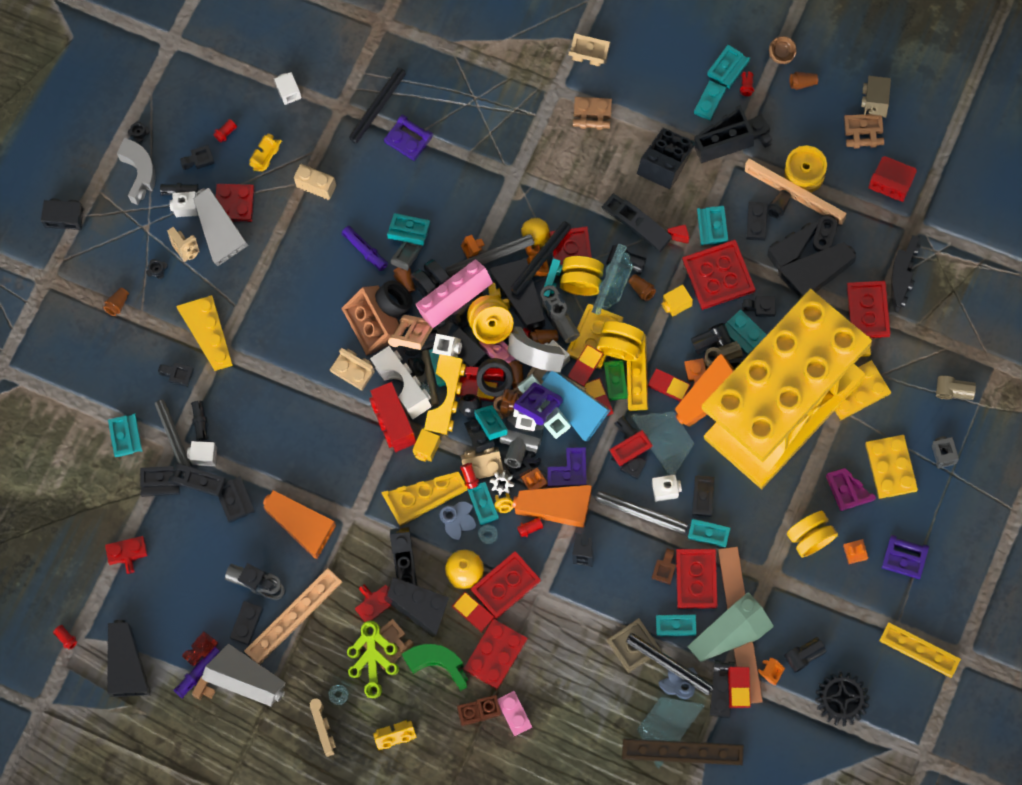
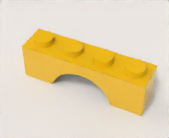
(440, 419)

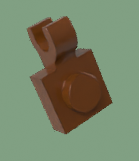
(509, 398)
(664, 569)

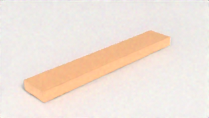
(795, 191)
(293, 616)

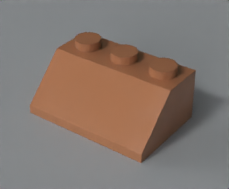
(369, 321)

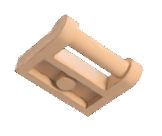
(415, 335)

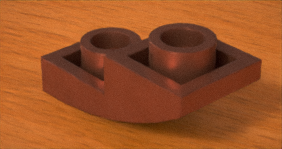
(479, 710)

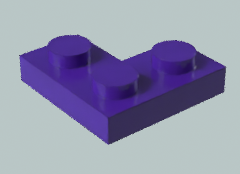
(571, 475)

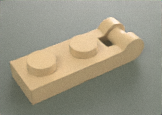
(322, 726)

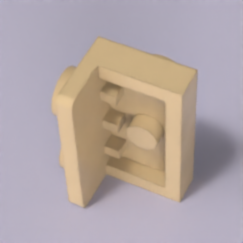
(590, 49)
(484, 462)

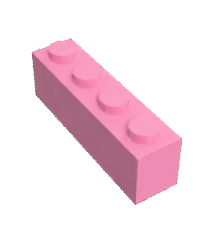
(454, 293)

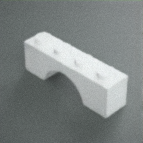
(390, 367)

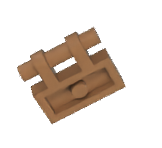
(592, 108)
(863, 125)
(392, 634)

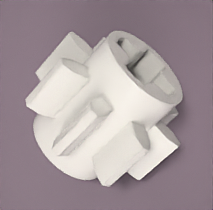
(501, 488)

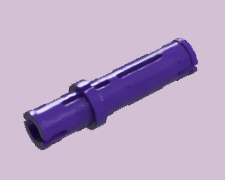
(371, 254)
(194, 676)

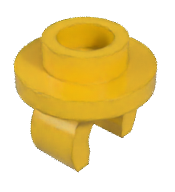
(503, 504)

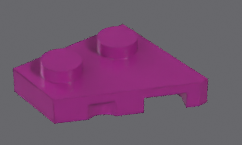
(848, 490)

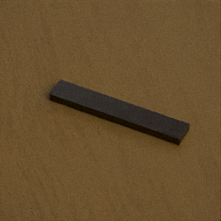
(682, 751)

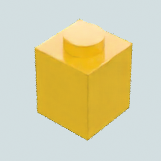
(677, 300)
(426, 446)

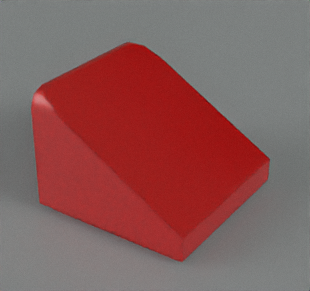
(679, 233)

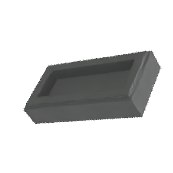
(406, 255)

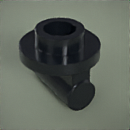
(417, 366)

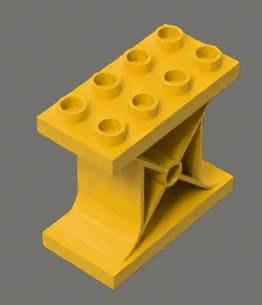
(786, 388)

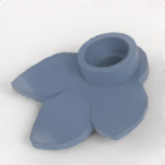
(460, 521)
(674, 685)

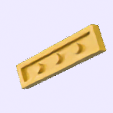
(637, 380)
(920, 650)

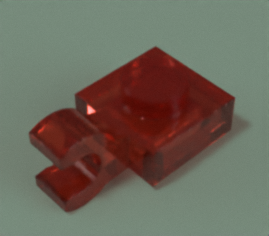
(201, 647)

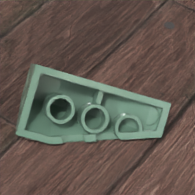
(737, 626)

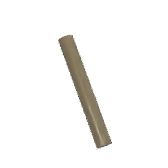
(430, 377)

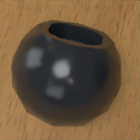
(468, 404)

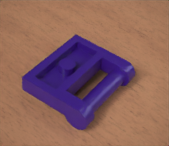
(406, 143)
(533, 399)
(902, 562)

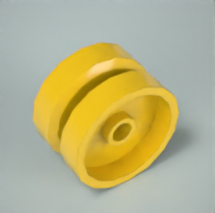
(806, 168)
(581, 275)
(490, 319)
(620, 340)
(812, 534)

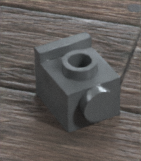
(948, 445)

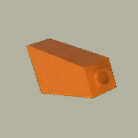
(690, 407)
(557, 505)
(303, 524)

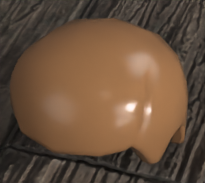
(782, 50)

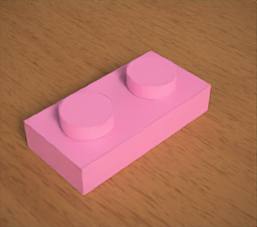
(497, 350)
(514, 713)

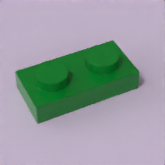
(615, 380)

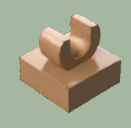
(203, 689)

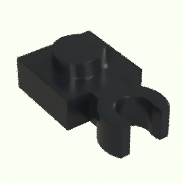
(525, 466)

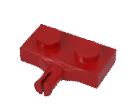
(126, 552)
(373, 603)

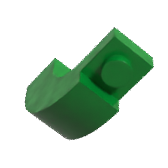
(437, 655)

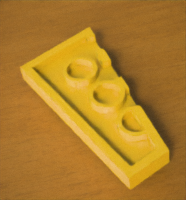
(206, 328)
(415, 500)

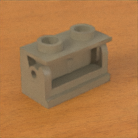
(877, 95)

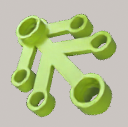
(372, 656)

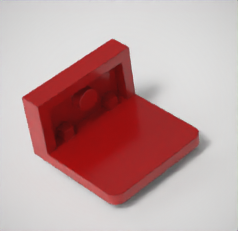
(892, 178)

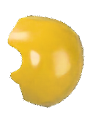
(538, 229)

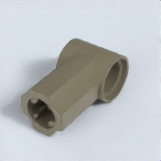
(730, 351)
(950, 388)

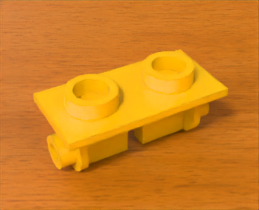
(261, 160)
(386, 738)

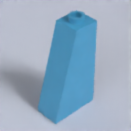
(578, 406)

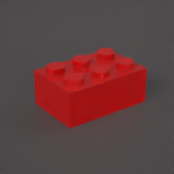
(392, 417)

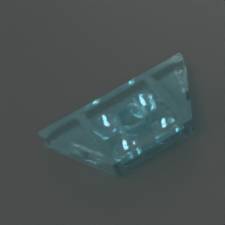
(615, 280)
(668, 437)
(669, 721)

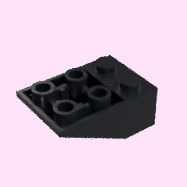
(665, 158)

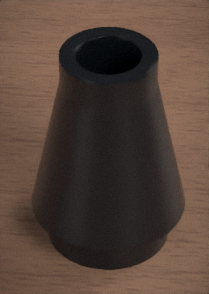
(778, 205)

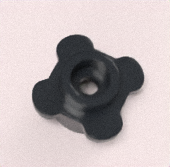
(138, 126)
(153, 264)

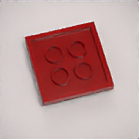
(718, 274)

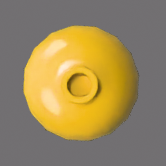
(464, 569)

